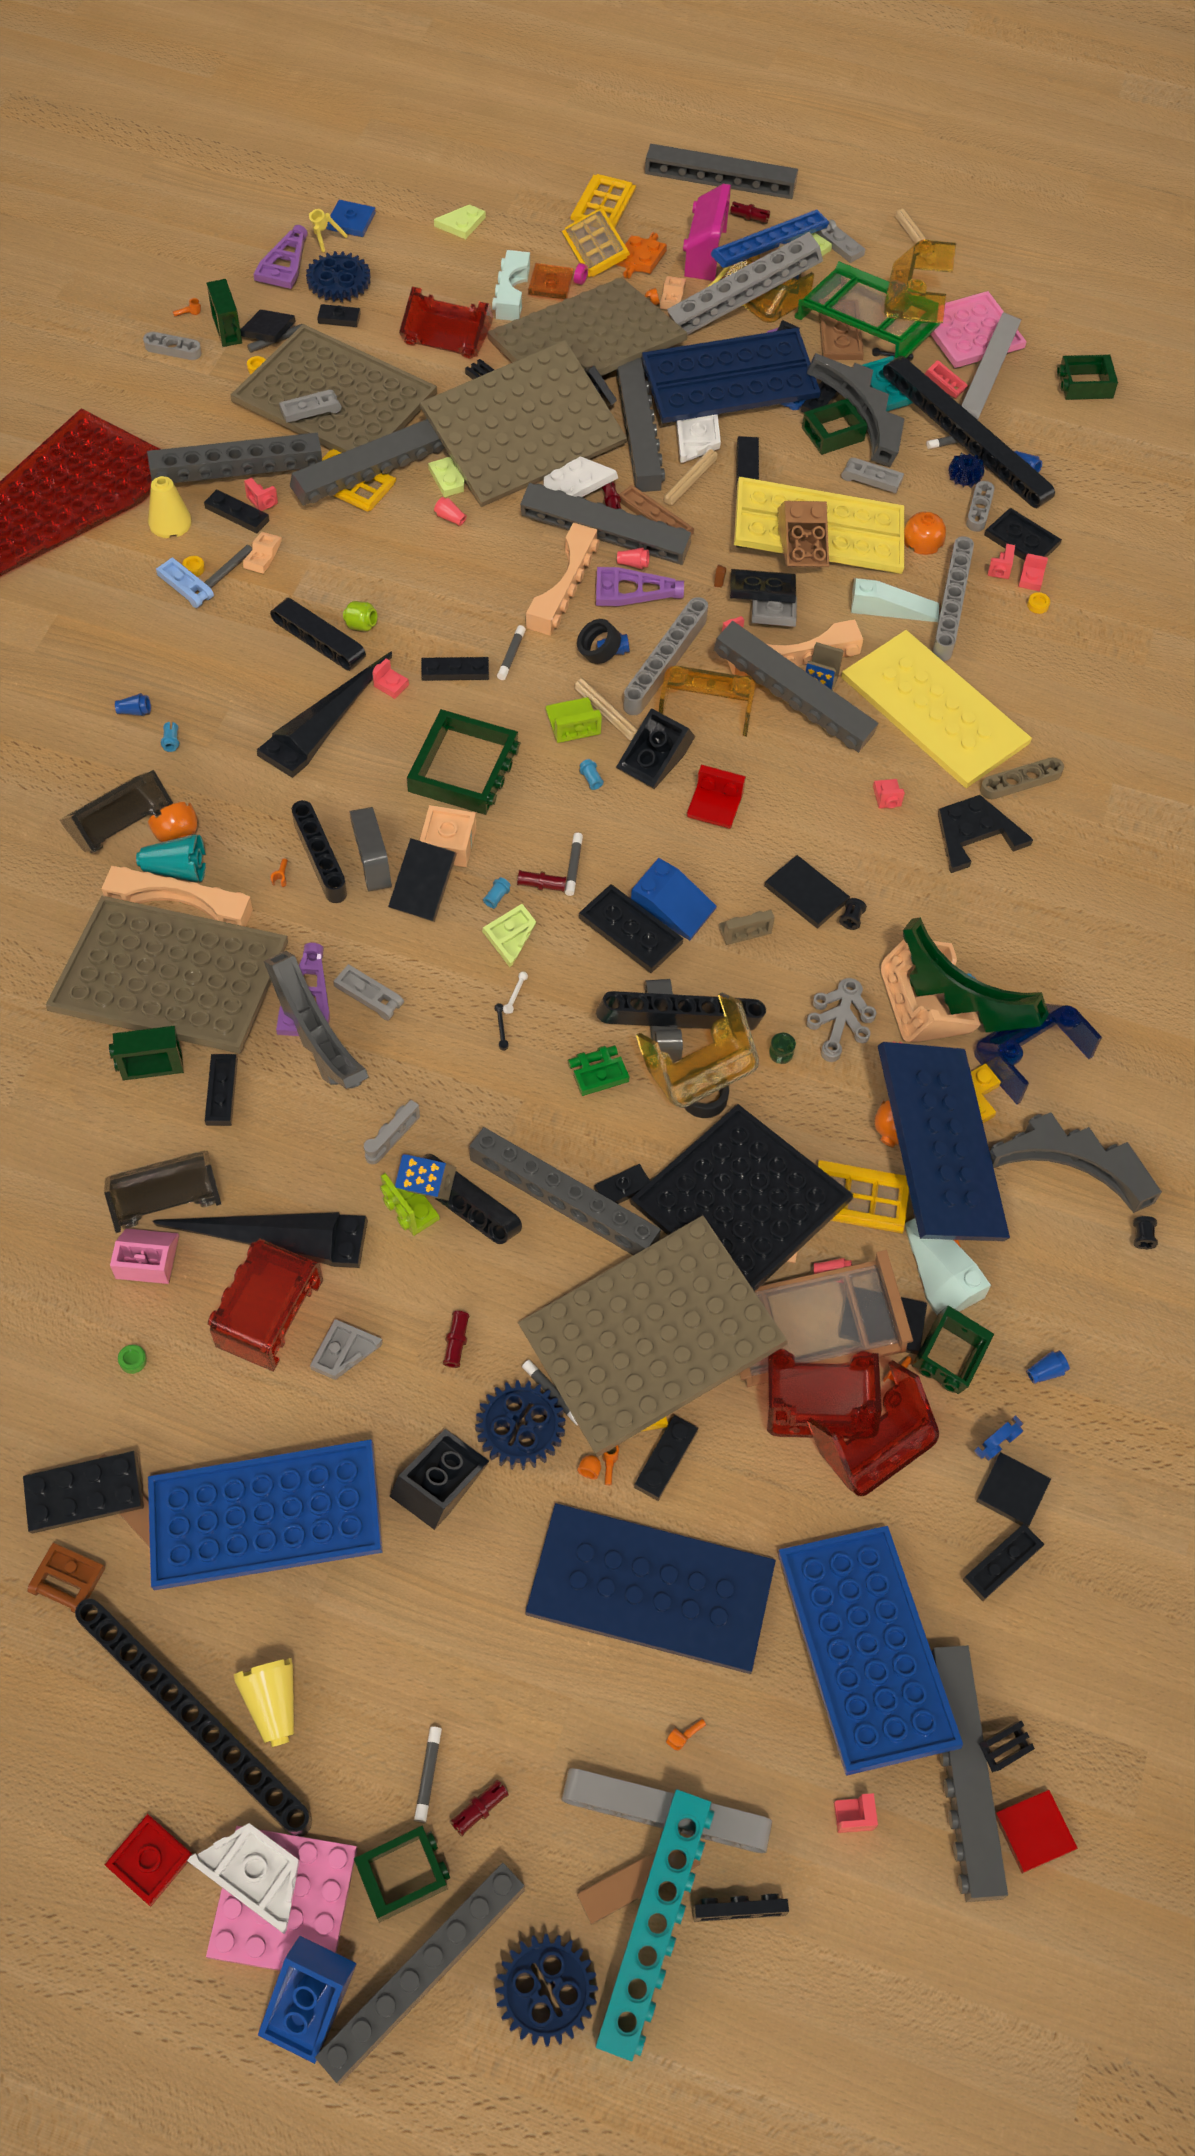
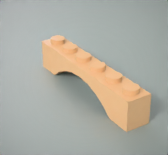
(547, 608)
(840, 635)
(146, 887)

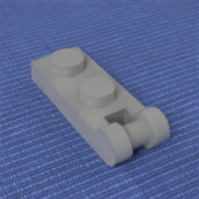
(841, 242)
(310, 405)
(872, 475)
(368, 992)
(391, 1133)

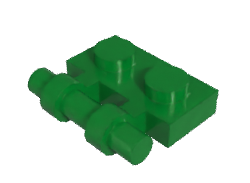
(600, 1075)

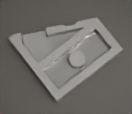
(343, 1349)

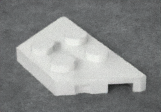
(697, 436)
(580, 477)
(253, 1872)

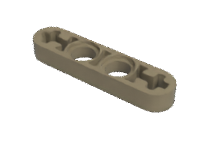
(1019, 774)

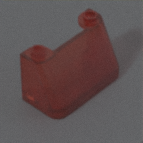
(445, 324)
(834, 1395)

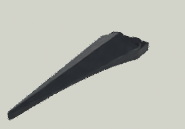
(299, 739)
(318, 1236)

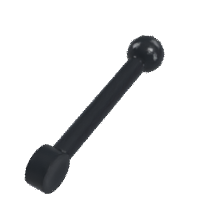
(876, 352)
(503, 1044)

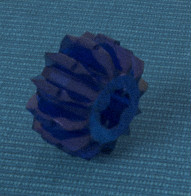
(966, 470)

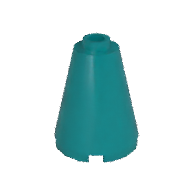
(175, 858)

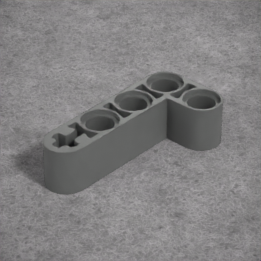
(371, 849)
(668, 1038)

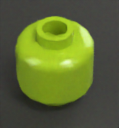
(360, 616)

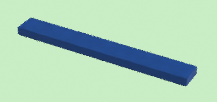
(769, 238)

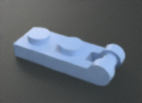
(184, 582)

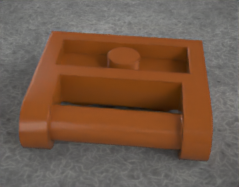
(70, 1569)

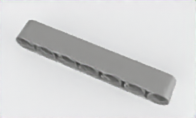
(991, 364)
(953, 598)
(665, 655)
(652, 1808)

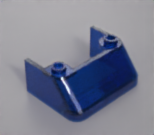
(1003, 1048)

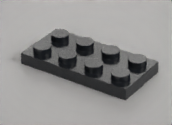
(631, 928)
(82, 1492)

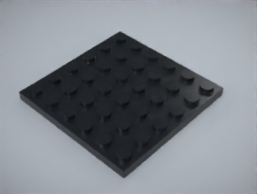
(751, 1191)

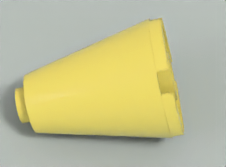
(167, 510)
(270, 1699)

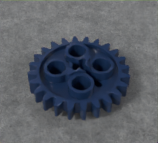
(338, 276)
(543, 1434)
(521, 2005)

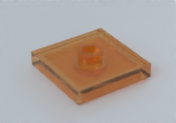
(551, 281)

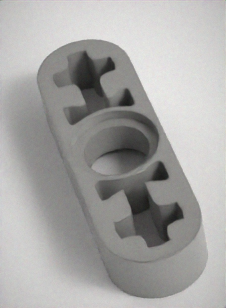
(159, 343)
(980, 512)

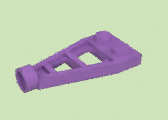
(281, 275)
(609, 595)
(310, 964)

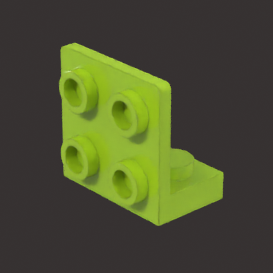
(574, 719)
(412, 1209)

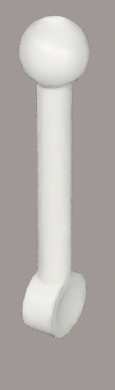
(508, 1008)

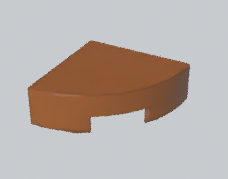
(720, 576)

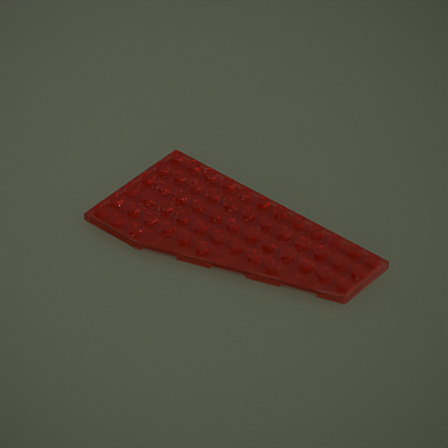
(70, 486)

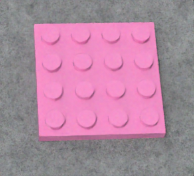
(969, 328)
(315, 1911)

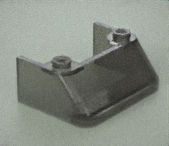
(116, 810)
(160, 1187)

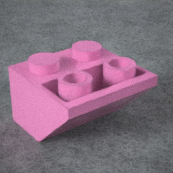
(144, 1255)

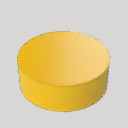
(254, 362)
(194, 565)
(1038, 603)

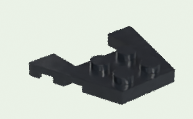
(972, 822)

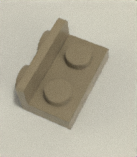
(747, 927)

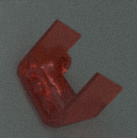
(903, 1436)

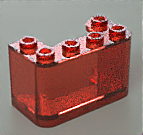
(263, 1302)

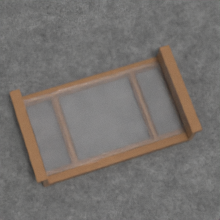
(836, 1315)

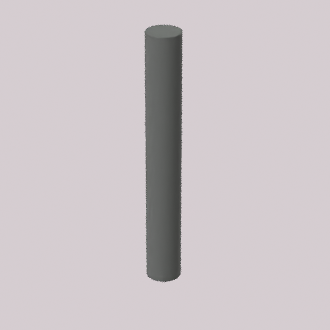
(261, 344)
(227, 567)

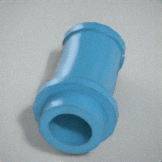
(169, 741)
(589, 770)
(499, 889)

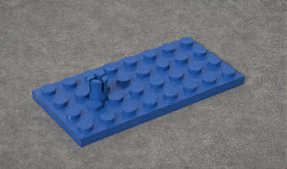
(263, 1515)
(869, 1651)

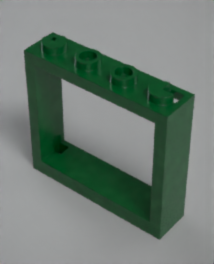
(455, 795)

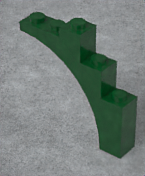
(962, 993)

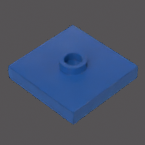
(352, 217)

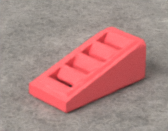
(943, 376)

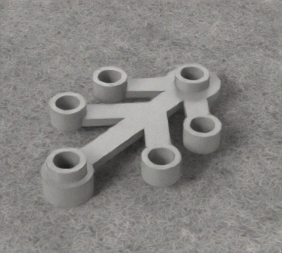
(841, 1014)

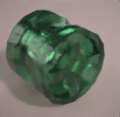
(785, 1042)

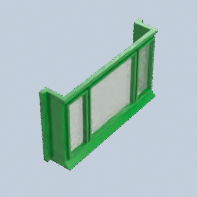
(859, 302)

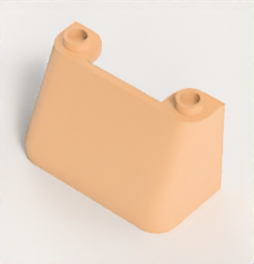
(921, 1016)

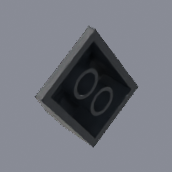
(655, 749)
(438, 1478)

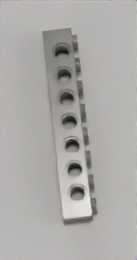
(747, 283)

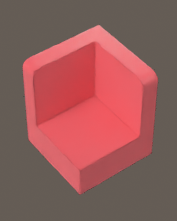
(856, 1814)

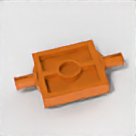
(643, 254)

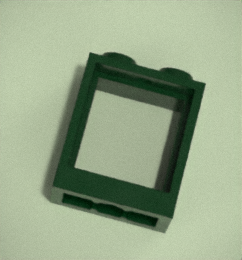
(224, 312)
(1087, 365)
(829, 442)
(147, 1053)
(964, 1329)
(439, 1870)

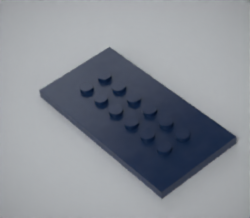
(730, 375)
(943, 1143)
(651, 1588)

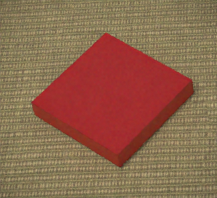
(1035, 1831)
(148, 1860)

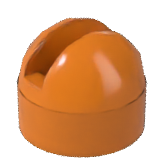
(653, 296)
(589, 1467)

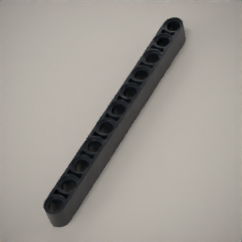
(969, 432)
(198, 1728)

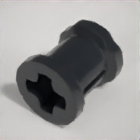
(853, 913)
(1145, 1232)

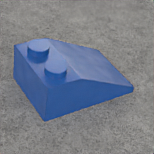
(673, 899)
(306, 1998)

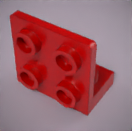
(716, 796)

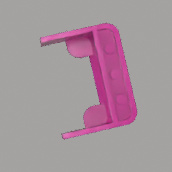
(705, 233)

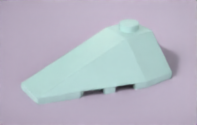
(881, 599)
(946, 1272)

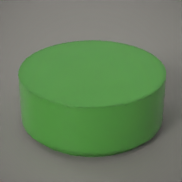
(132, 1359)

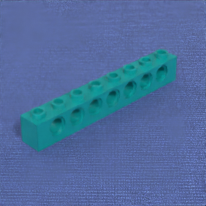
(611, 2037)

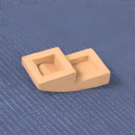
(672, 292)
(263, 552)

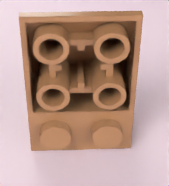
(804, 533)

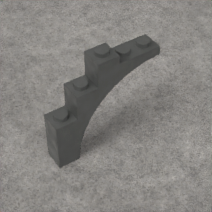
(854, 383)
(316, 1035)
(1115, 1166)

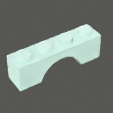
(514, 270)

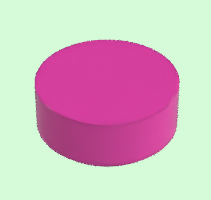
(580, 274)

